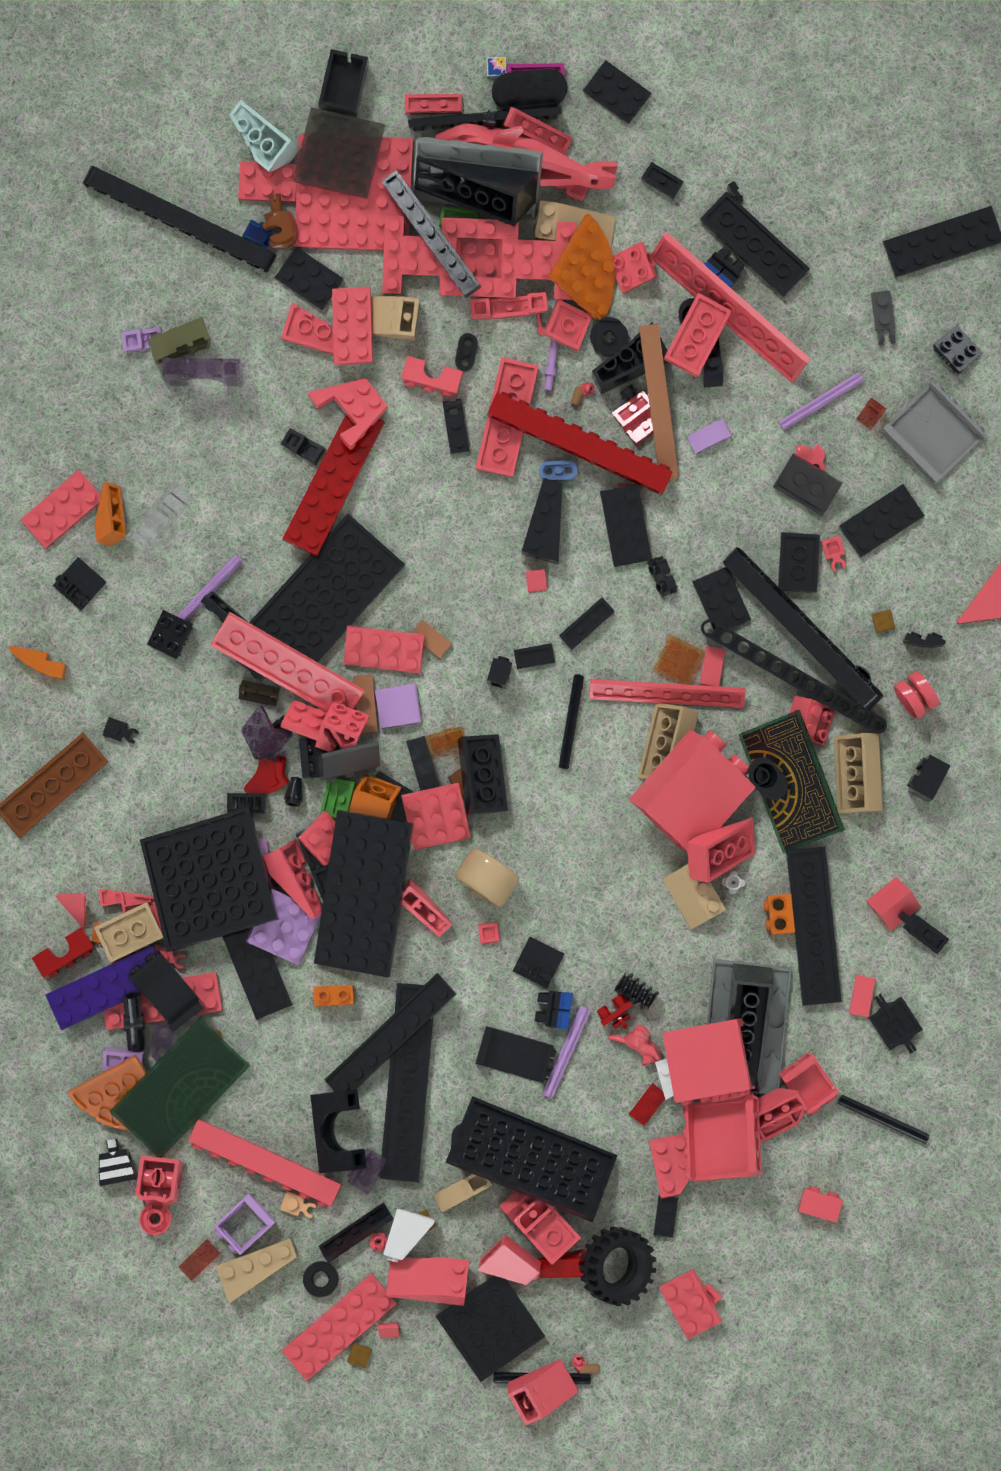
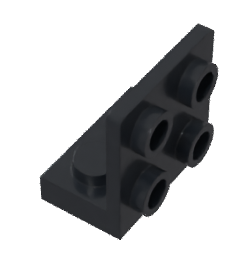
(308, 756)

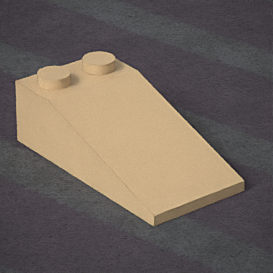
(554, 212)

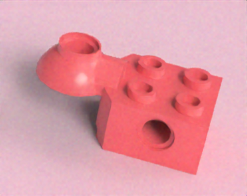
(158, 1187)

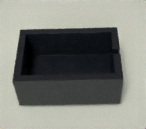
(343, 83)

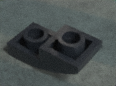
(931, 640)

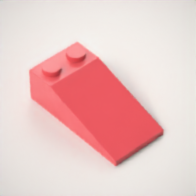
(720, 850)
(429, 1280)

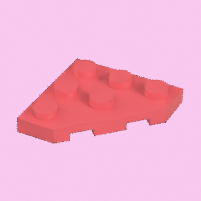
(670, 1164)

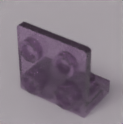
(262, 737)

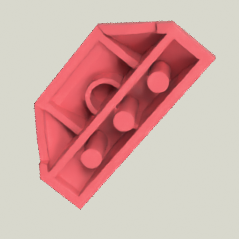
(780, 1112)

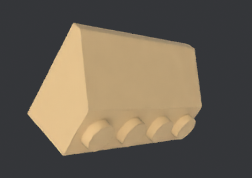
(666, 729)
(858, 773)

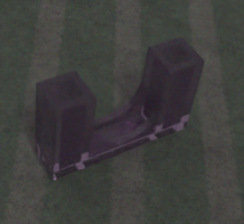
(179, 370)

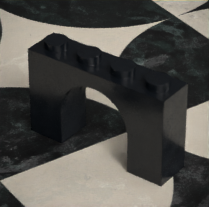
(329, 1153)

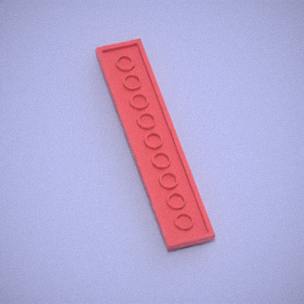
(743, 319)

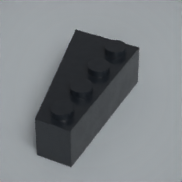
(544, 528)

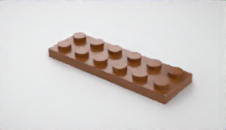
(52, 785)

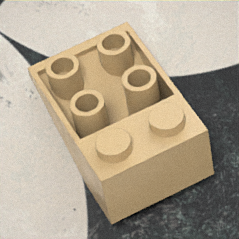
(395, 317)

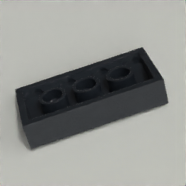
(482, 774)

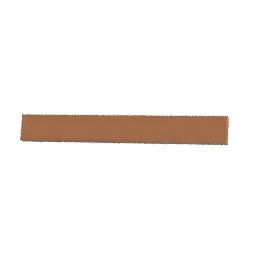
(658, 397)

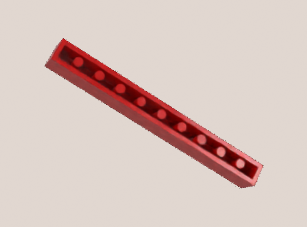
(579, 443)

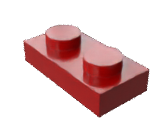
(648, 1104)

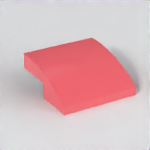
(635, 418)

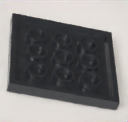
(490, 1326)

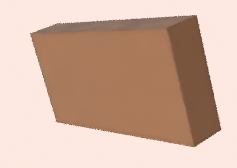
(432, 639)

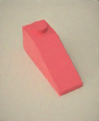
(424, 908)

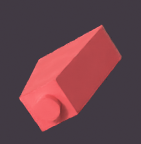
(510, 1262)

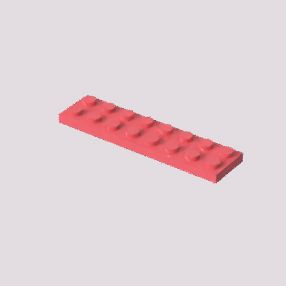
(284, 665)

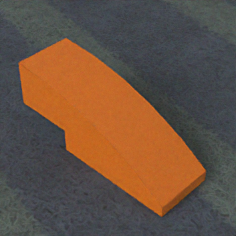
(40, 662)

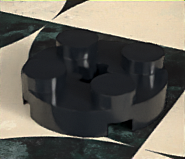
(601, 328)

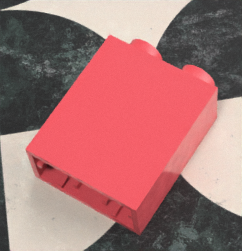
(693, 788)

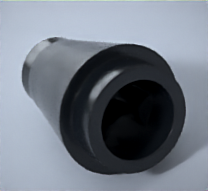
(294, 793)

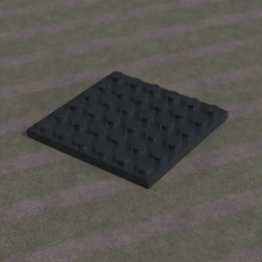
(209, 879)

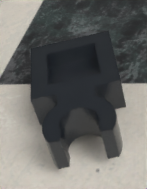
(117, 730)

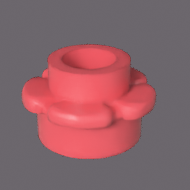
(373, 1241)

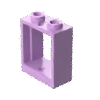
(222, 1233)

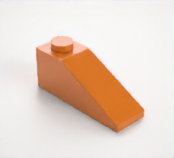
(110, 516)

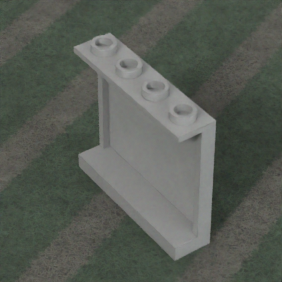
(938, 443)

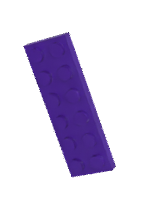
(95, 991)

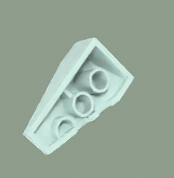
(267, 143)

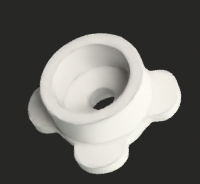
(733, 877)

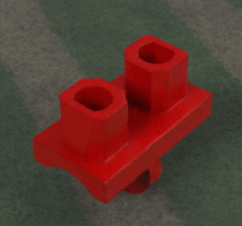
(621, 1005)

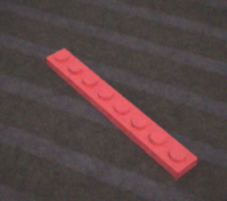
(667, 693)

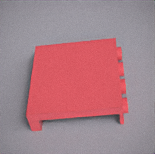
(707, 1061)
(723, 1139)

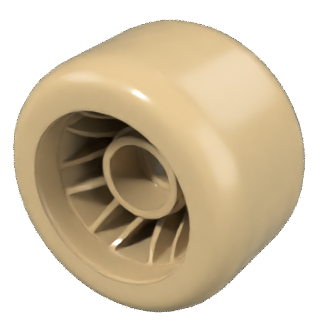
(487, 877)

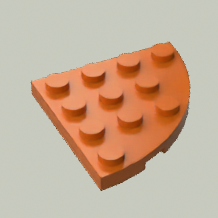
(587, 269)
(105, 1090)

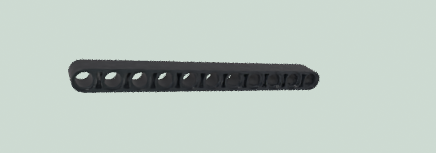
(180, 218)
(803, 629)
(800, 683)

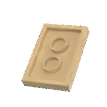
(129, 932)

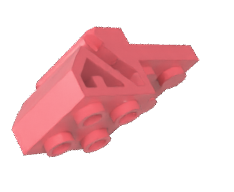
(336, 727)
(540, 1225)

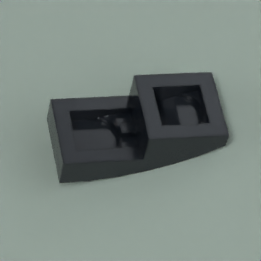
(302, 446)

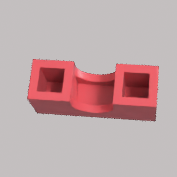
(447, 383)

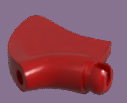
(268, 777)

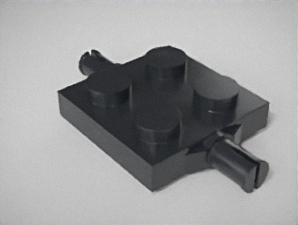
(895, 1023)

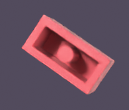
(820, 1204)

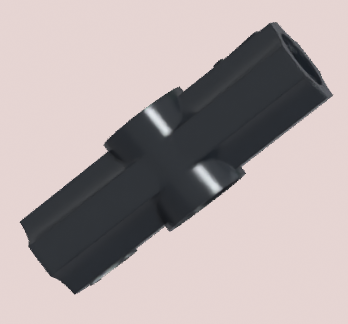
(133, 1022)

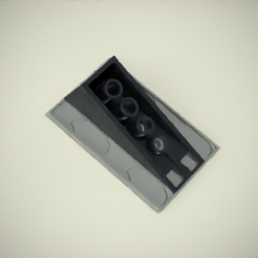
(478, 178)
(761, 999)

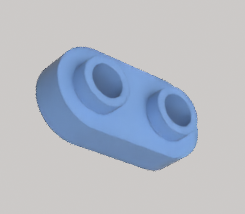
(558, 470)

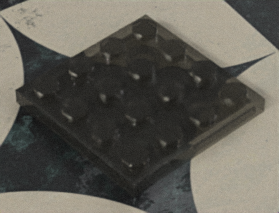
(339, 153)

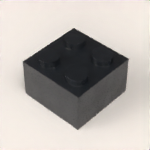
(928, 778)

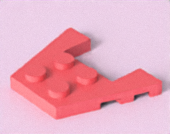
(358, 402)
(129, 901)

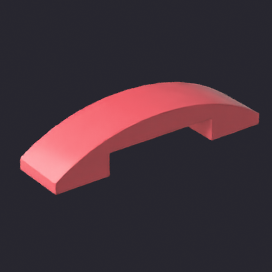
(509, 307)

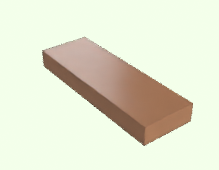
(367, 702)

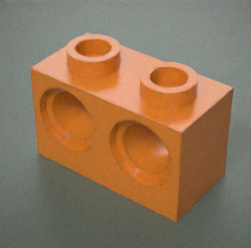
(785, 914)
(334, 995)

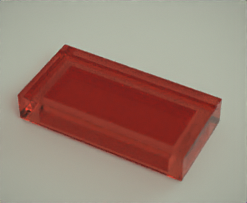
(199, 1259)

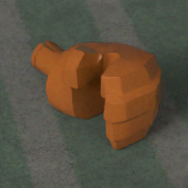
(283, 220)

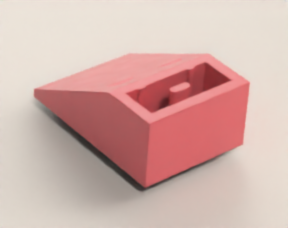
(541, 1391)

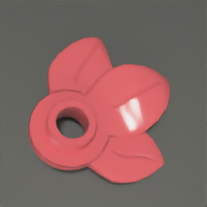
(814, 456)

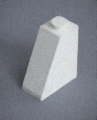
(405, 1233)

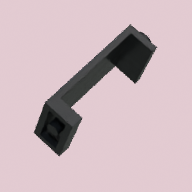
(166, 990)
(515, 1054)

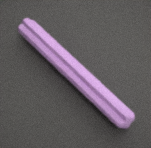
(821, 401)
(222, 575)
(566, 1052)

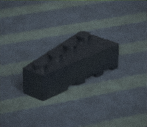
(622, 366)

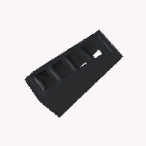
(262, 802)

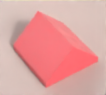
(892, 901)

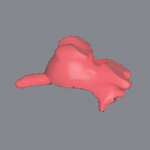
(639, 1041)

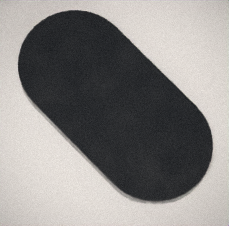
(529, 89)

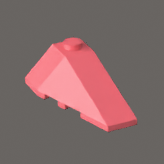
(288, 870)

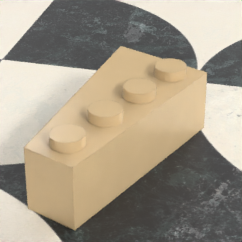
(250, 1269)

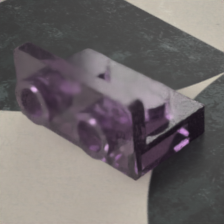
(365, 1178)

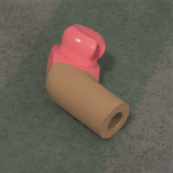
(581, 391)
(583, 1367)

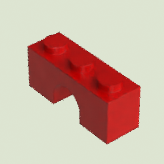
(50, 964)

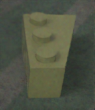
(179, 341)

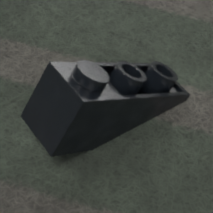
(713, 369)

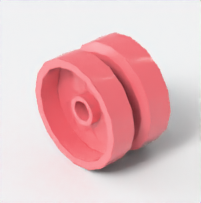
(916, 695)

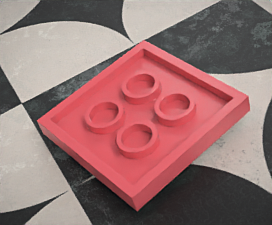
(436, 816)

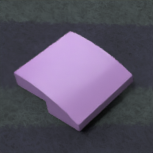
(398, 706)

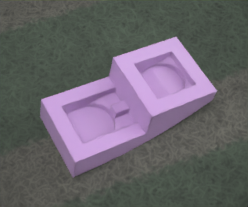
(137, 339)
(709, 436)

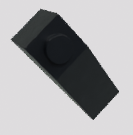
(422, 763)

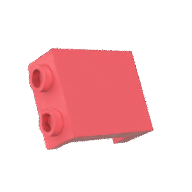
(810, 1081)

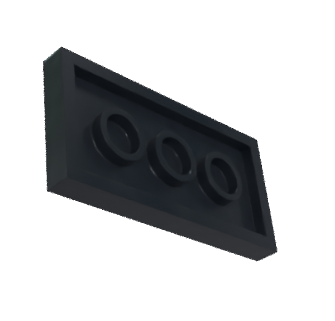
(881, 520)
(625, 525)

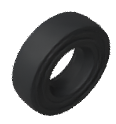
(332, 1279)

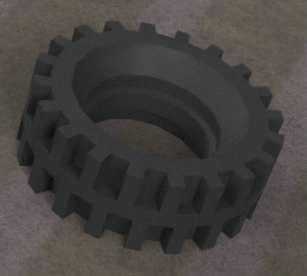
(637, 1272)

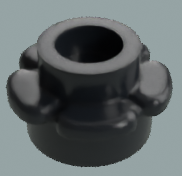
(489, 119)
(628, 392)

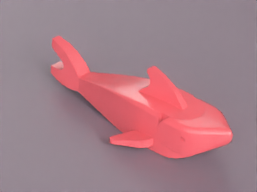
(556, 167)

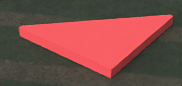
(986, 603)

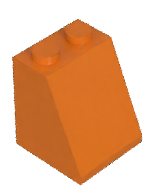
(375, 797)

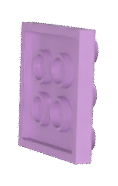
(289, 934)

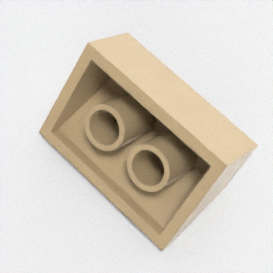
(693, 897)

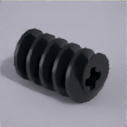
(636, 991)

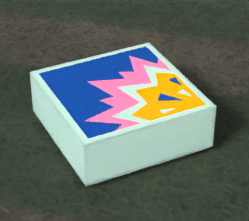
(496, 66)

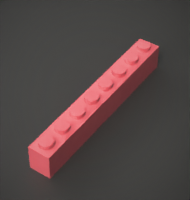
(264, 1162)

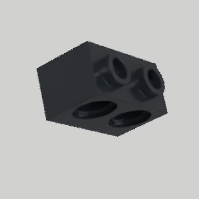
(499, 672)

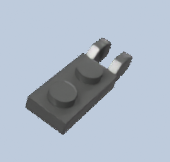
(883, 315)

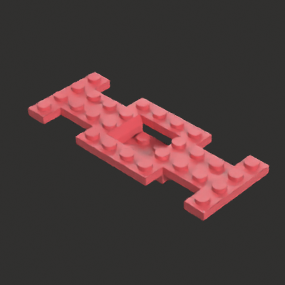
(492, 262)

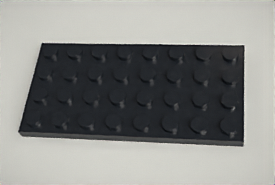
(329, 590)
(363, 893)
(531, 1159)

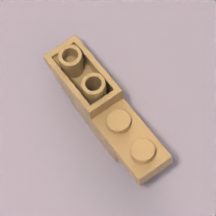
(461, 1191)

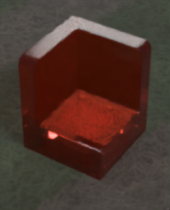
(871, 413)

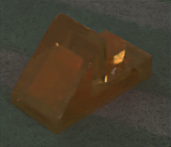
(444, 740)

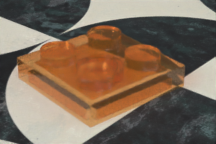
(678, 660)

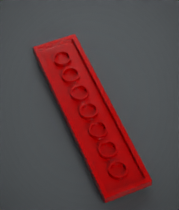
(329, 489)

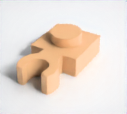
(294, 1204)

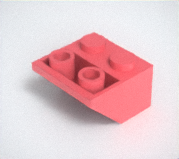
(816, 718)

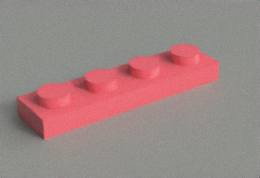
(538, 130)

